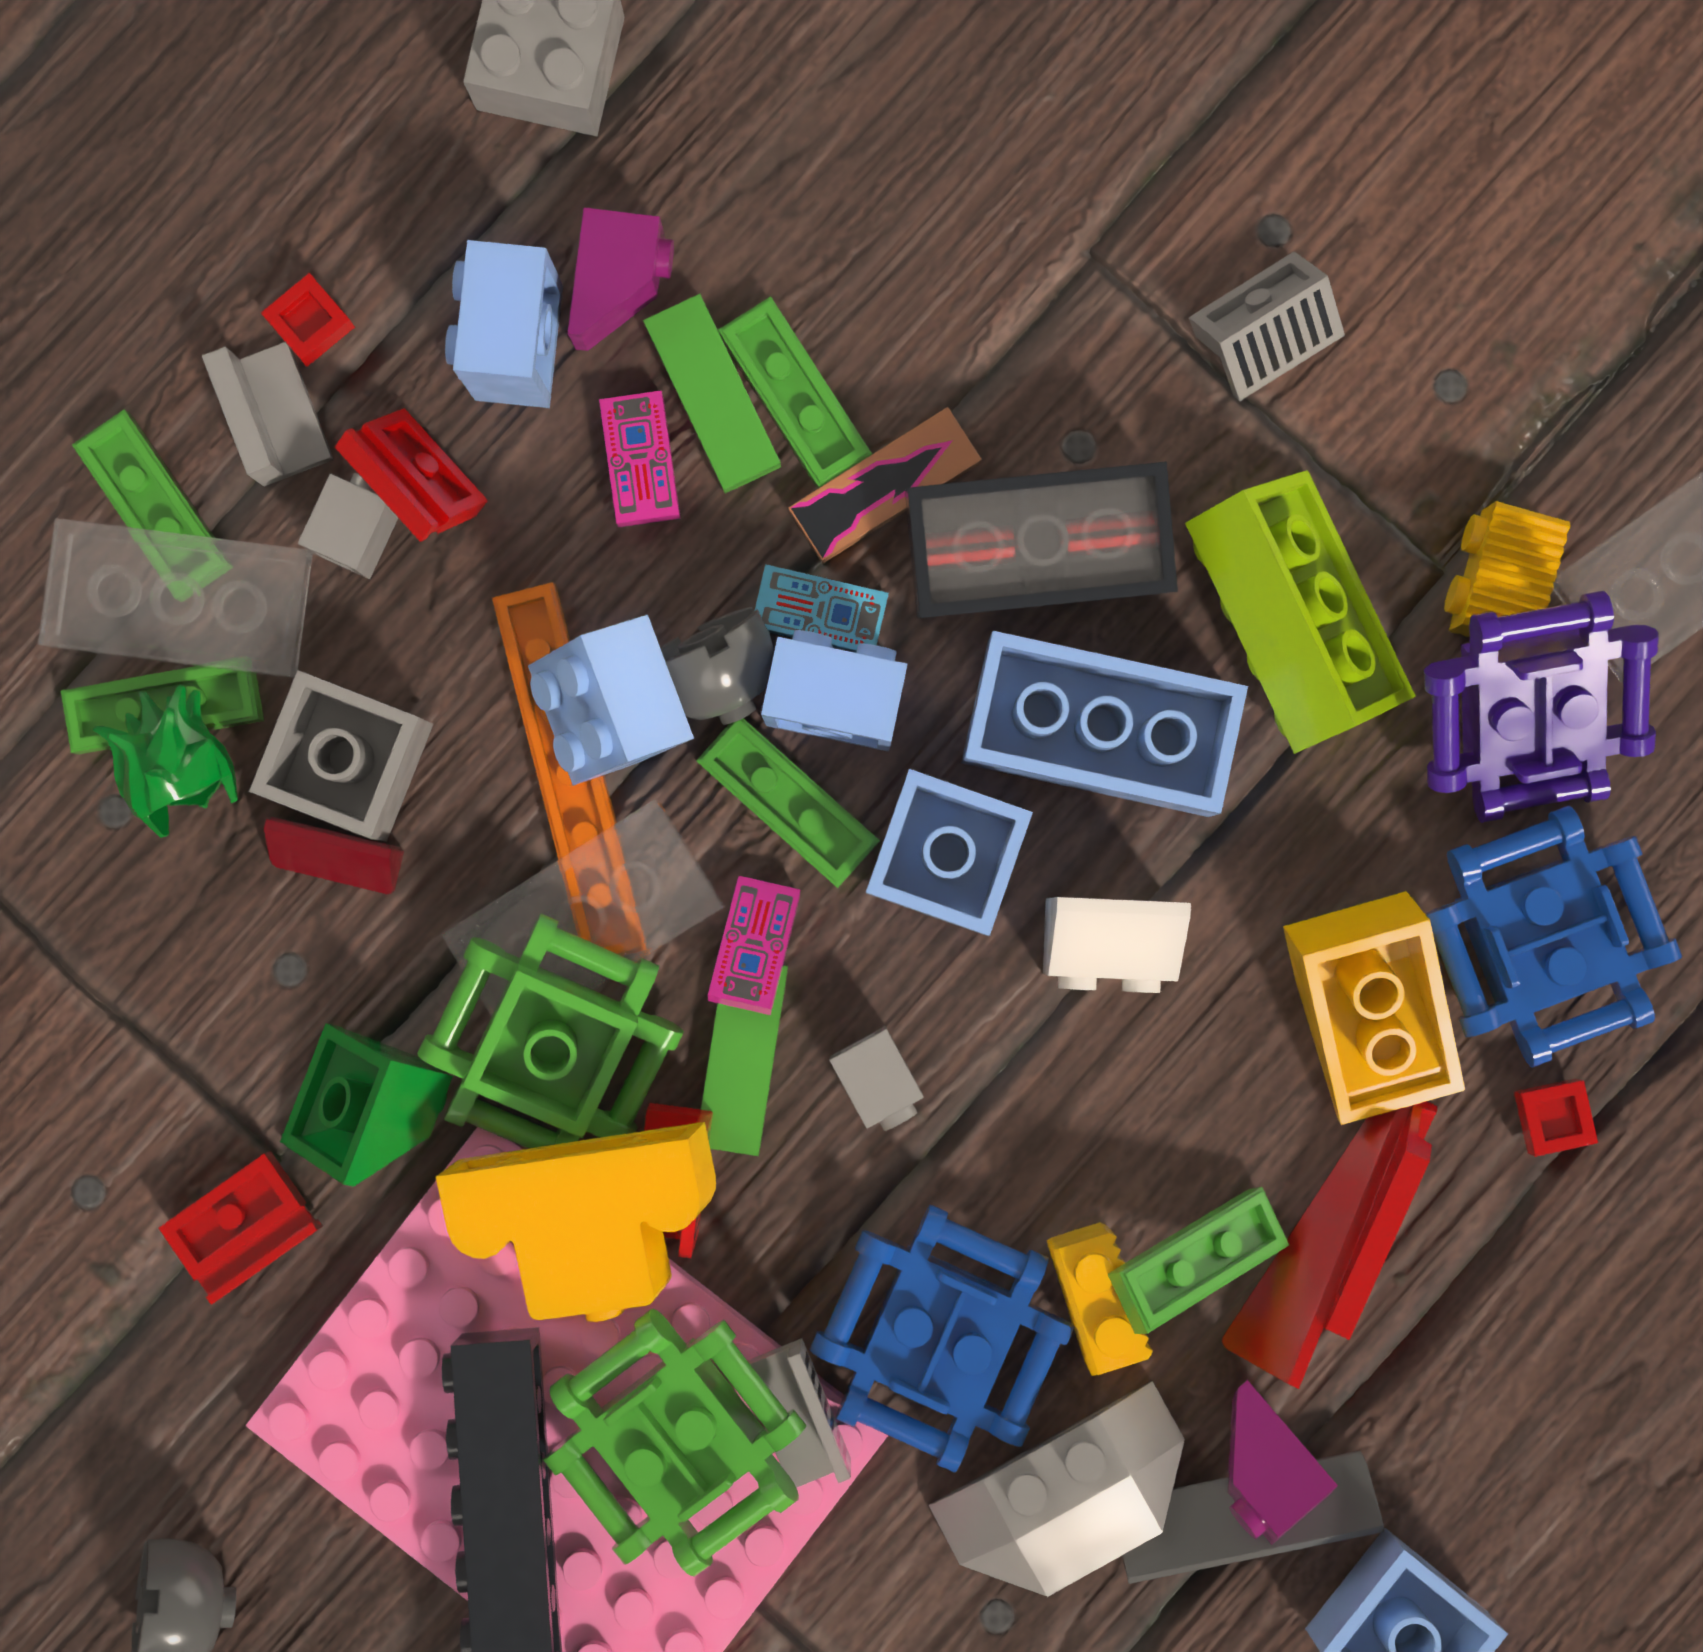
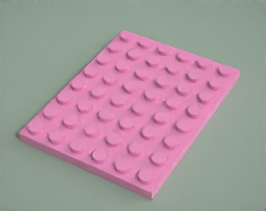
(372, 1419)

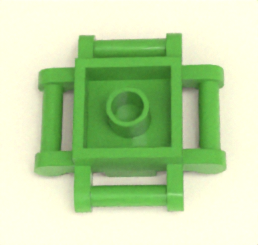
(549, 1041)
(676, 1440)

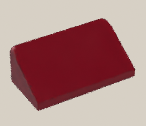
(333, 855)

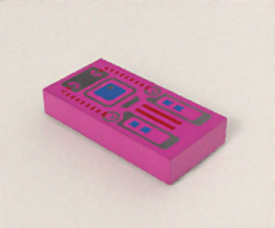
(639, 458)
(754, 945)

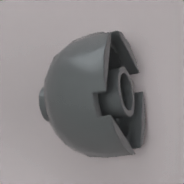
(721, 666)
(180, 1598)

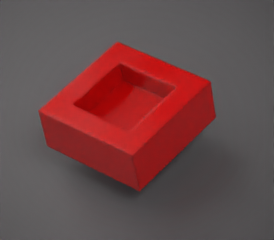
(308, 319)
(1555, 1117)

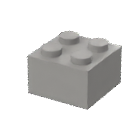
(545, 60)
(341, 757)

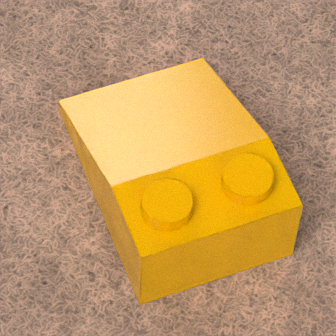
(1376, 1006)

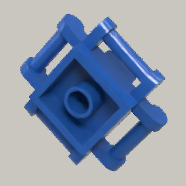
(1550, 936)
(942, 1337)

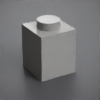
(349, 525)
(877, 1080)

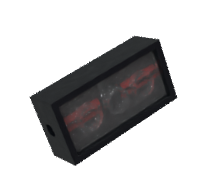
(1041, 539)

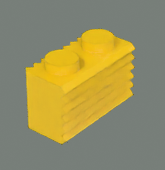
(1508, 564)
(1100, 1323)

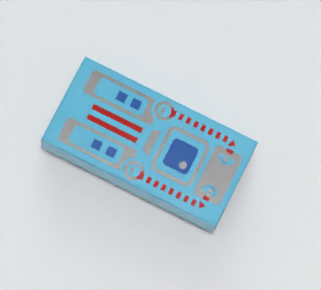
(821, 606)

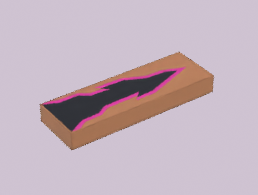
(876, 487)

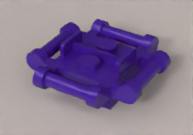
(1539, 706)

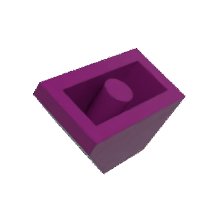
(615, 272)
(1270, 1470)

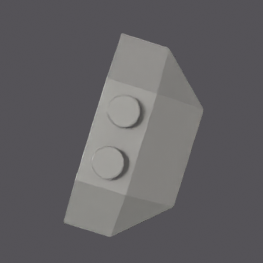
(1069, 1497)

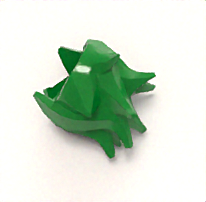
(168, 759)

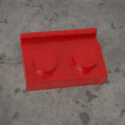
(411, 474)
(240, 1227)

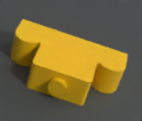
(583, 1215)

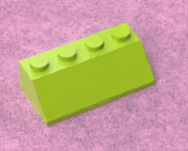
(1299, 609)

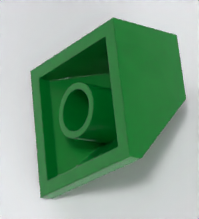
(362, 1105)

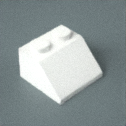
(1114, 940)

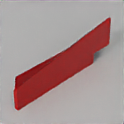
(1335, 1247)

